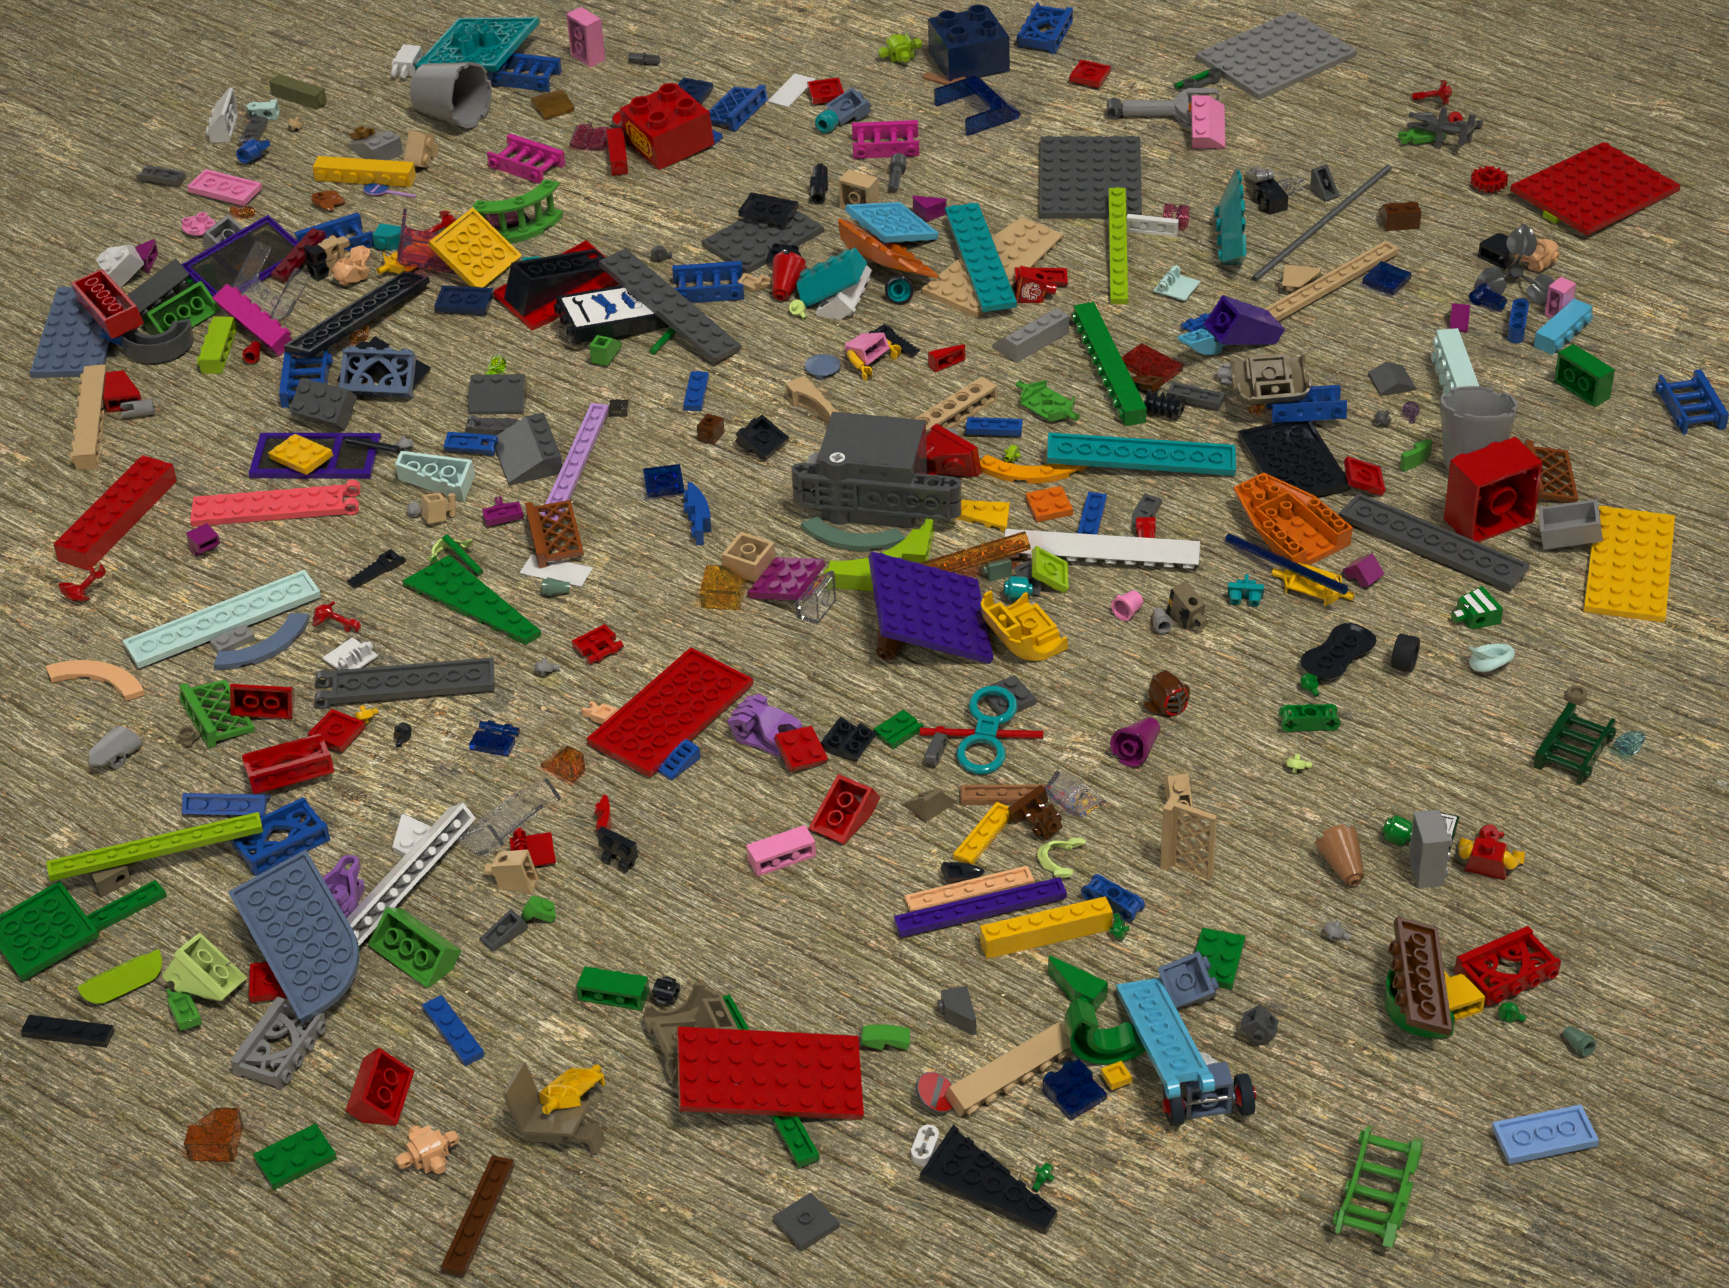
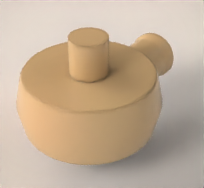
(295, 123)

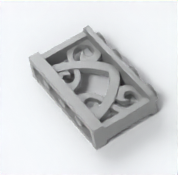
(288, 1059)

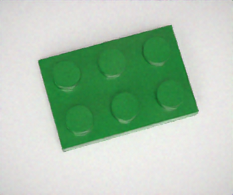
(1223, 953)
(294, 1156)

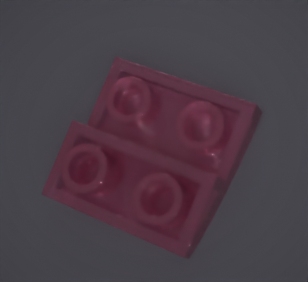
(588, 138)

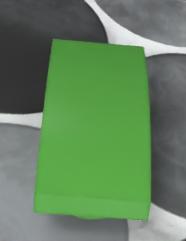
(1417, 456)
(878, 1035)

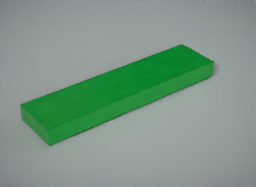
(127, 905)

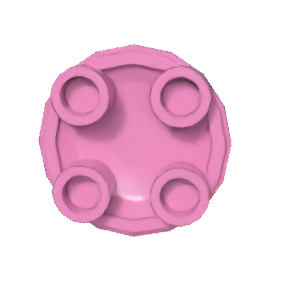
(197, 224)

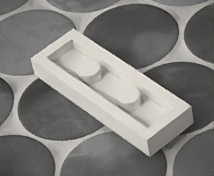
(1152, 225)

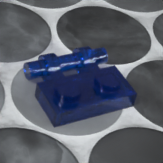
(494, 743)

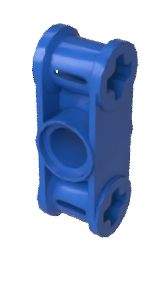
(1119, 899)

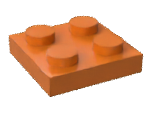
(1049, 504)

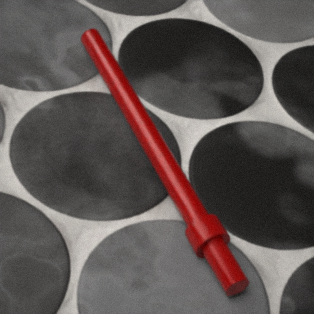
(952, 732)

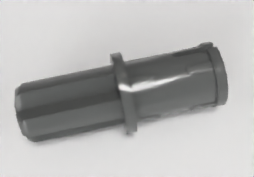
(644, 58)

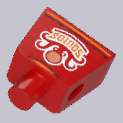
(1032, 286)

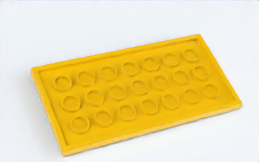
(1631, 565)

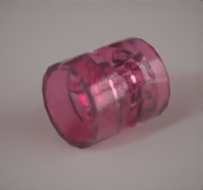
(1182, 213)

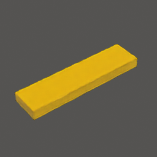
(982, 834)

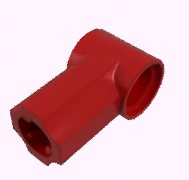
(1146, 527)

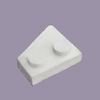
(408, 834)

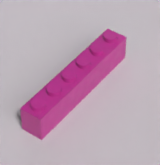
(252, 318)

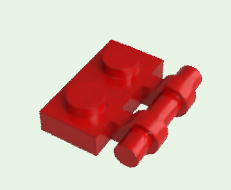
(596, 639)

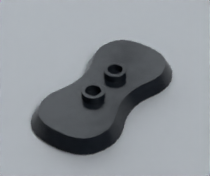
(1334, 655)

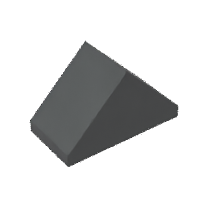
(1323, 183)

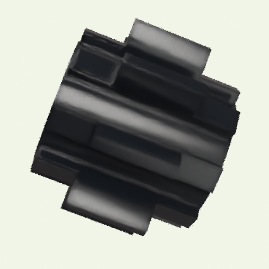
(666, 990)

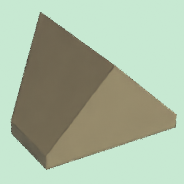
(929, 804)

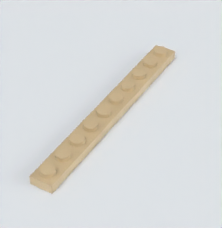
(1332, 280)

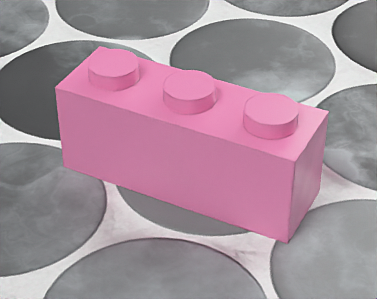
(781, 850)

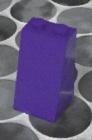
(1242, 323)

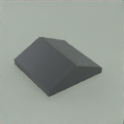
(1391, 379)

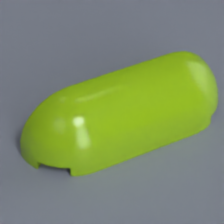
(122, 978)

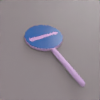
(378, 189)

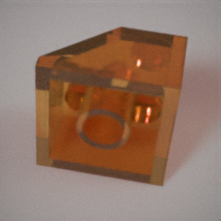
(215, 1136)

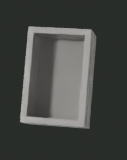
(1570, 524)
(1429, 848)

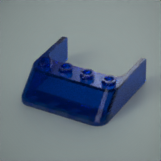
(1000, 110)

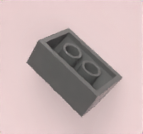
(497, 394)

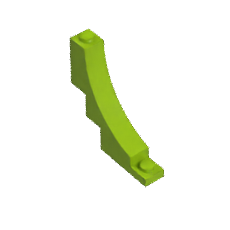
(857, 574)

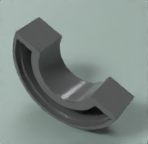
(159, 347)

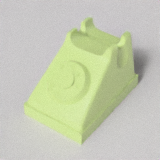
(203, 970)

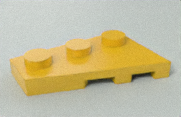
(986, 512)

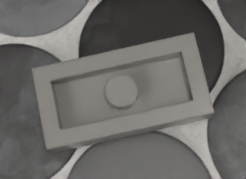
(233, 639)

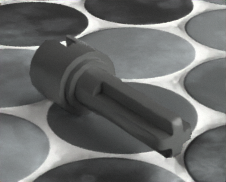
(897, 167)

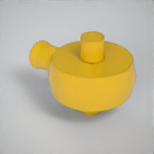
(365, 713)

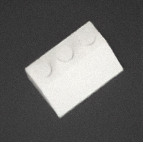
(223, 118)

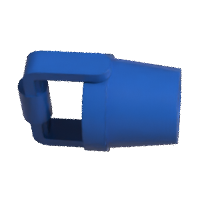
(251, 150)

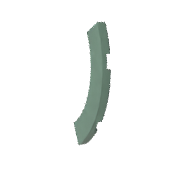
(851, 541)

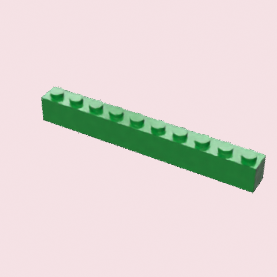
(1109, 364)

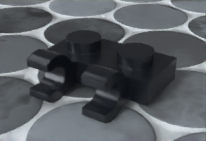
(617, 845)

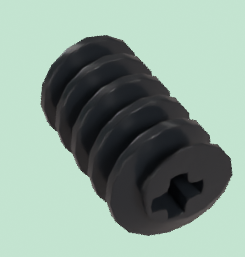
(1163, 405)

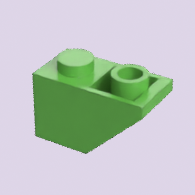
(603, 349)

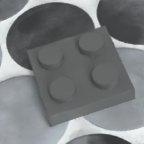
(1022, 695)

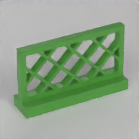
(201, 716)

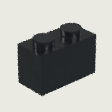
(1271, 196)

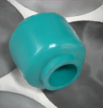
(826, 121)
(1016, 587)

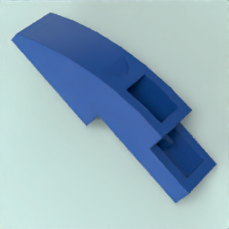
(698, 512)

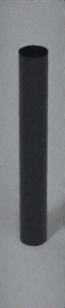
(372, 444)

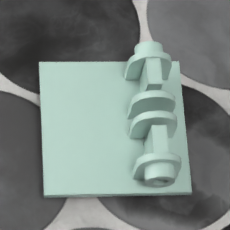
(1176, 285)

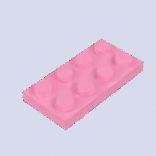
(224, 187)

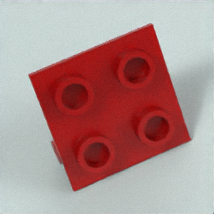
(539, 846)

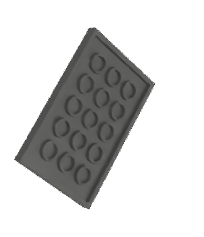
(752, 239)

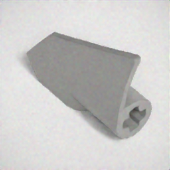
(114, 748)

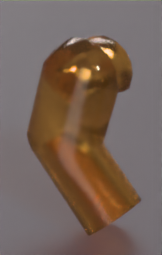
(360, 336)

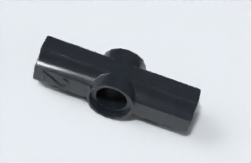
(819, 183)

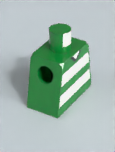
(1478, 609)

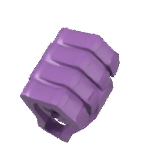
(757, 723)
(346, 883)

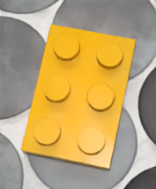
(300, 454)

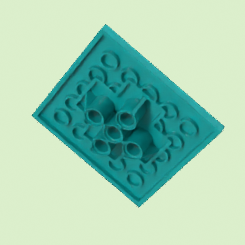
(480, 41)

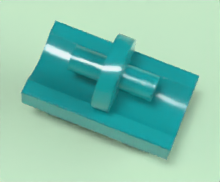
(1245, 589)

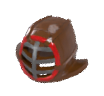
(1166, 687)

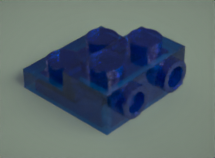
(1073, 1089)

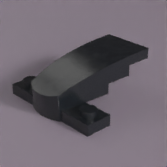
(379, 370)

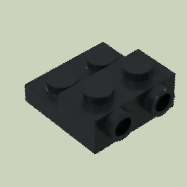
(761, 437)

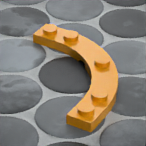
(1031, 474)

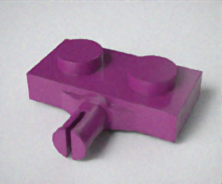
(502, 512)

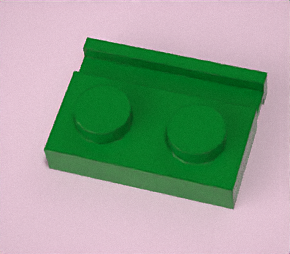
(898, 729)

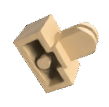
(420, 148)

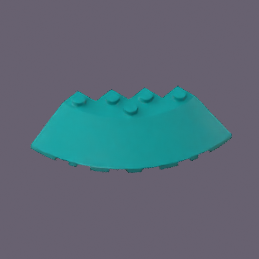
(1231, 222)

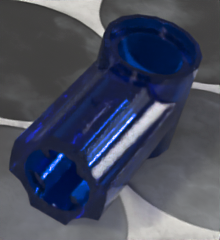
(1484, 295)

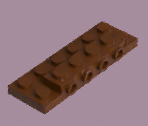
(1420, 976)

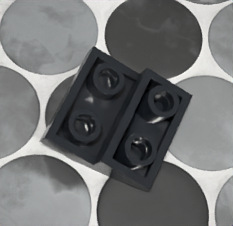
(847, 740)

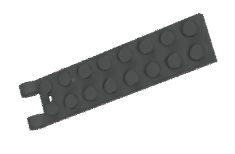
(405, 681)

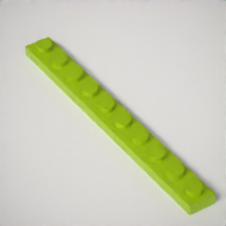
(1118, 246)
(154, 846)

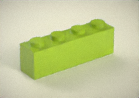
(217, 345)

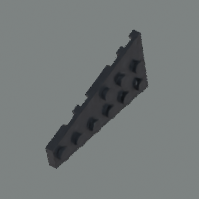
(980, 1178)

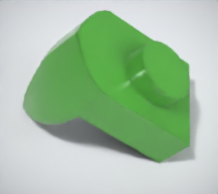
(539, 908)

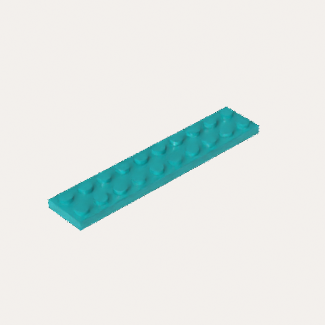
(980, 257)
(1141, 454)

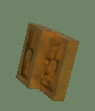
(553, 104)

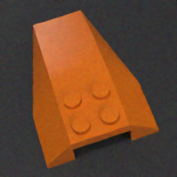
(890, 255)

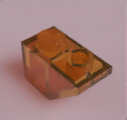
(566, 763)

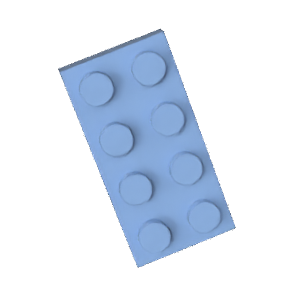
(1545, 1134)

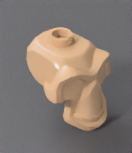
(1543, 257)
(353, 268)

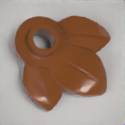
(327, 199)

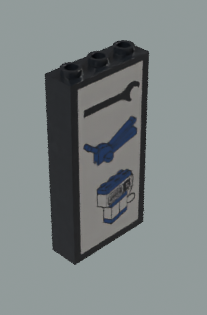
(604, 313)

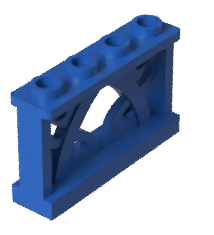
(1043, 40)
(299, 838)

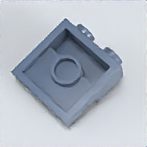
(850, 105)
(1189, 980)

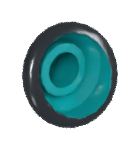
(899, 289)

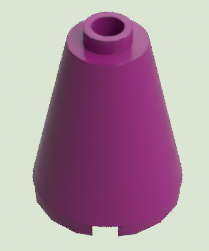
(1135, 741)

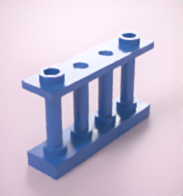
(530, 81)
(342, 227)
(709, 272)
(289, 372)
(1703, 391)
(1319, 404)

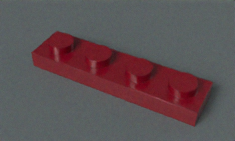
(297, 256)

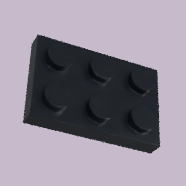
(768, 209)

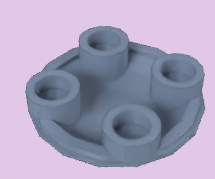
(822, 365)

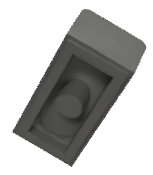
(504, 930)

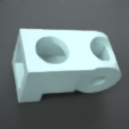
(264, 109)

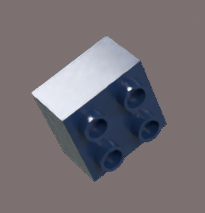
(968, 43)

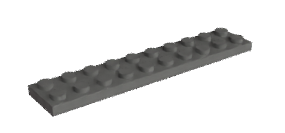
(670, 305)
(1434, 541)

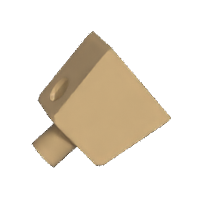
(513, 871)

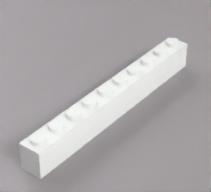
(1113, 548)
(409, 870)

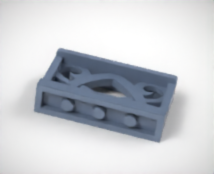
(396, 388)

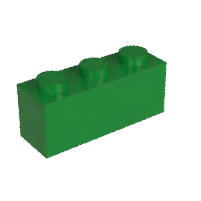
(613, 988)

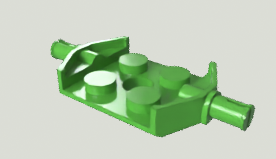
(1046, 402)

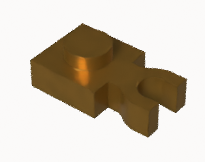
(361, 132)

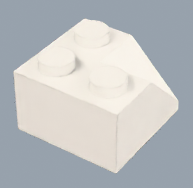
(120, 263)

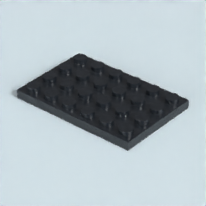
(1295, 456)

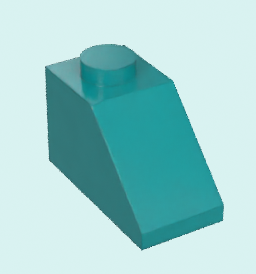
(386, 237)

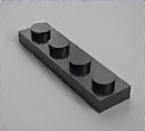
(67, 1031)

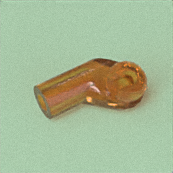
(242, 212)

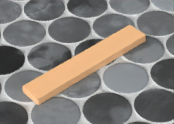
(969, 888)

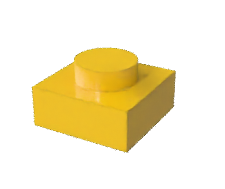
(1116, 1075)

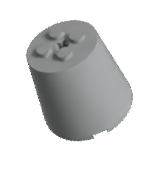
(452, 92)
(1474, 419)

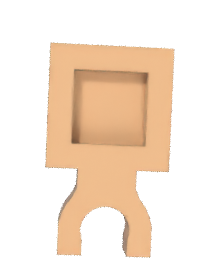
(598, 713)

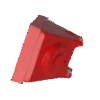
(951, 454)

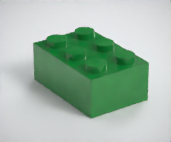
(1584, 375)

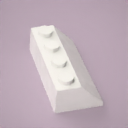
(844, 302)

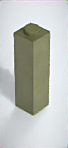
(297, 91)

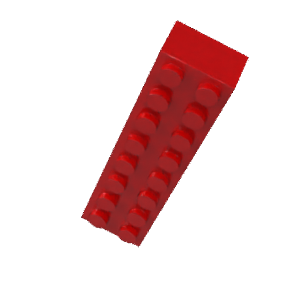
(115, 513)

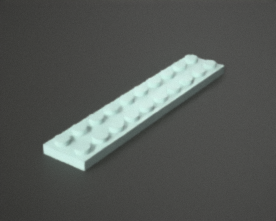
(221, 618)

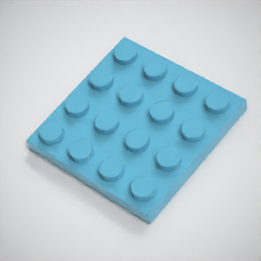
(891, 222)

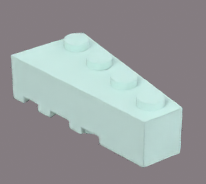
(436, 473)

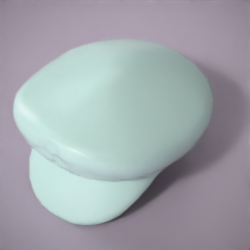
(1490, 657)

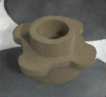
(187, 735)

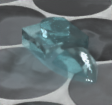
(1630, 742)

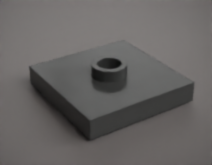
(806, 1221)

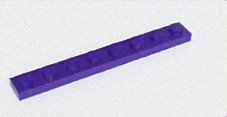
(980, 907)

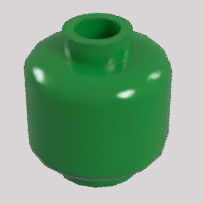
(1397, 830)

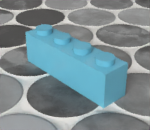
(1563, 326)

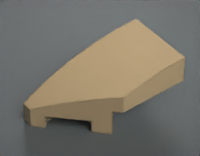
(754, 284)

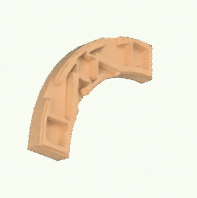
(100, 671)

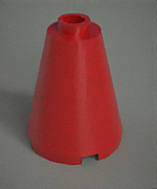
(786, 274)

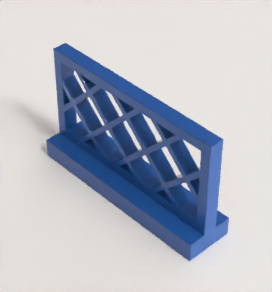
(738, 109)

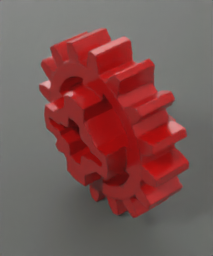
(1489, 179)

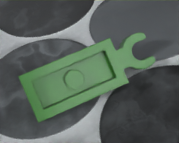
(1417, 136)
(183, 1009)

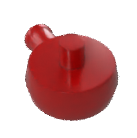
(1454, 116)
(1490, 831)

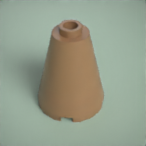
(1343, 853)

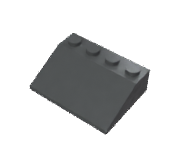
(528, 450)

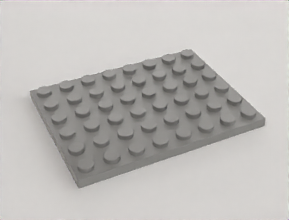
(1276, 55)

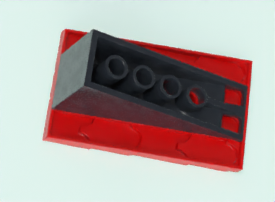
(538, 282)

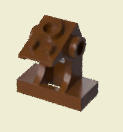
(1031, 808)

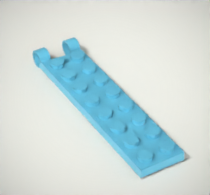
(1164, 1036)

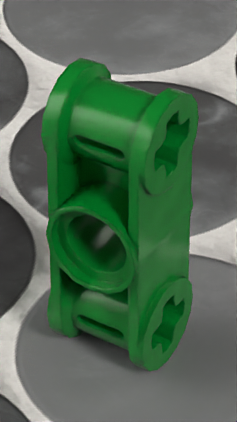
(1309, 717)

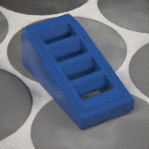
(685, 749)

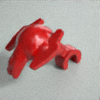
(1444, 93)
(447, 220)
(77, 592)
(325, 612)

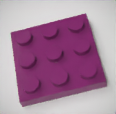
(786, 578)

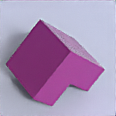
(202, 539)
(1364, 569)

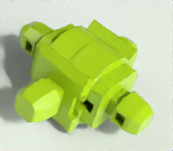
(900, 48)

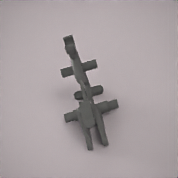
(1441, 125)

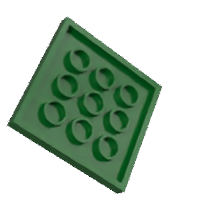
(43, 930)

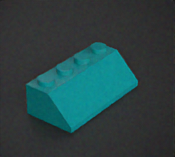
(830, 276)

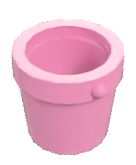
(1126, 605)

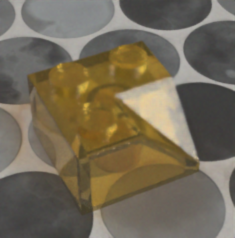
(721, 588)

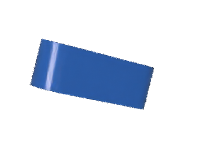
(1518, 321)

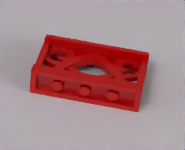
(287, 763)
(1503, 948)

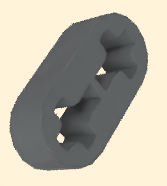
(936, 749)

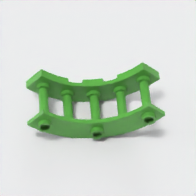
(534, 197)
(1392, 1220)

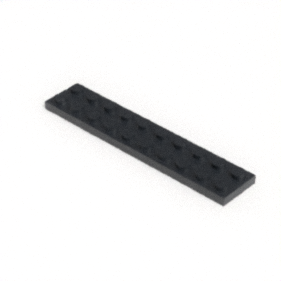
(356, 314)

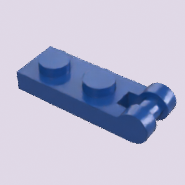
(470, 443)

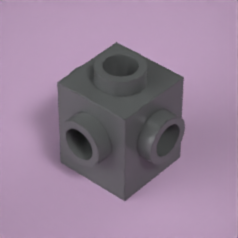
(1259, 1025)

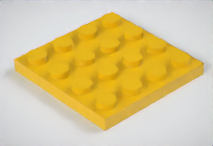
(474, 249)

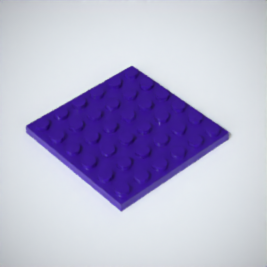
(929, 607)

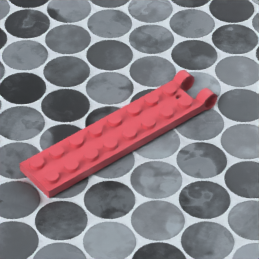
(275, 504)

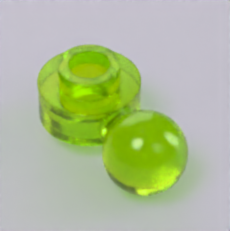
(496, 365)

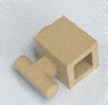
(435, 507)

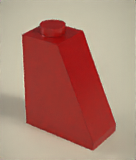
(118, 390)

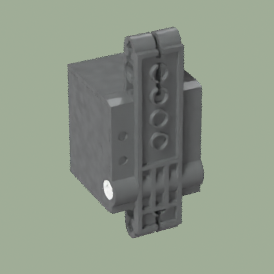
(875, 474)

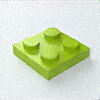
(1050, 569)

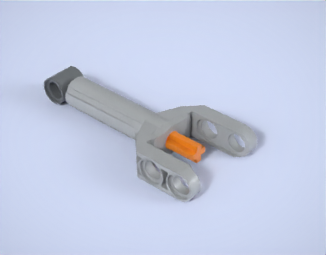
(1179, 108)

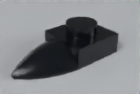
(958, 872)

